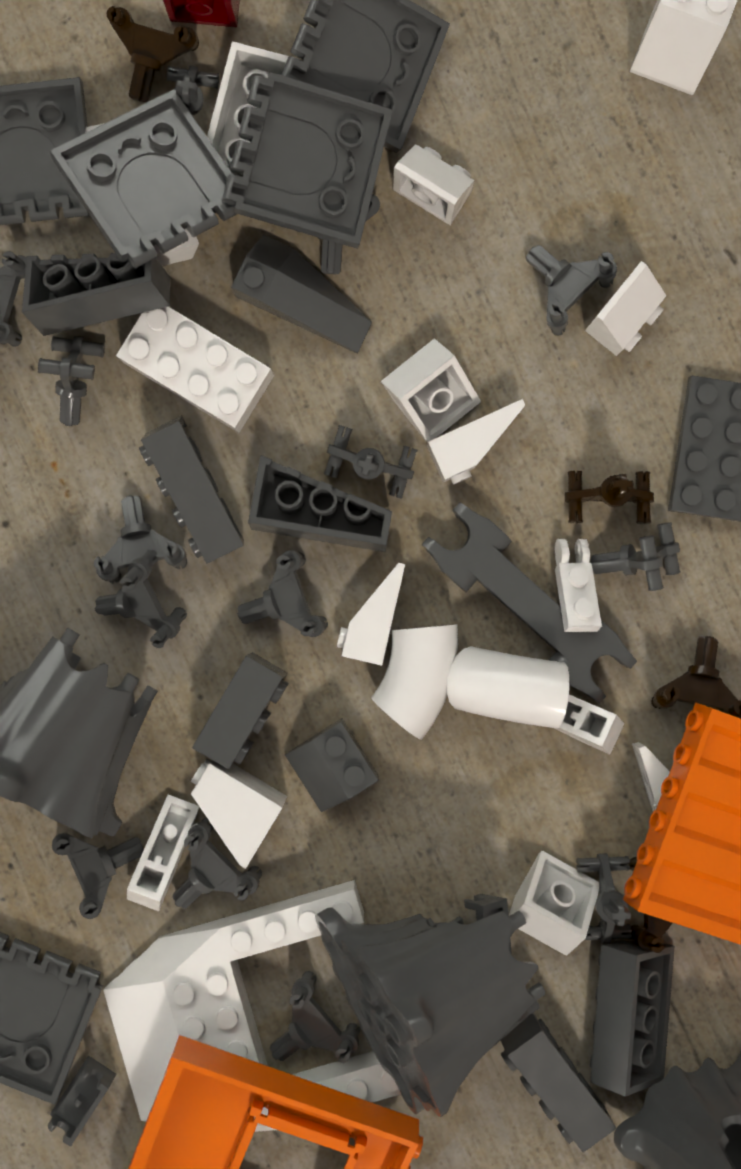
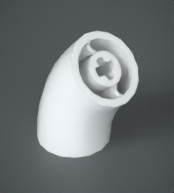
(417, 676)
(509, 687)

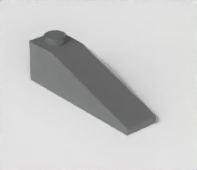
(292, 289)

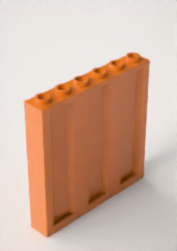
(693, 843)

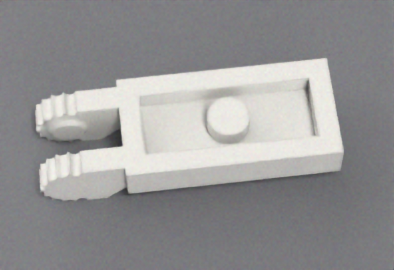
(576, 588)

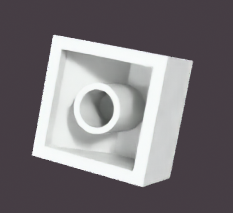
(432, 183)
(628, 310)
(431, 390)
(556, 903)

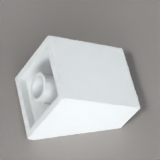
(681, 41)
(237, 806)

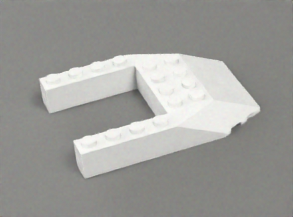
(195, 989)

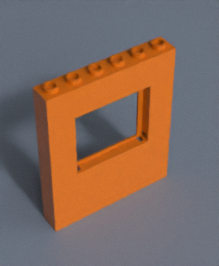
(210, 1106)

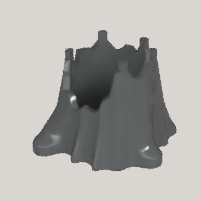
(68, 737)
(431, 995)
(687, 1121)

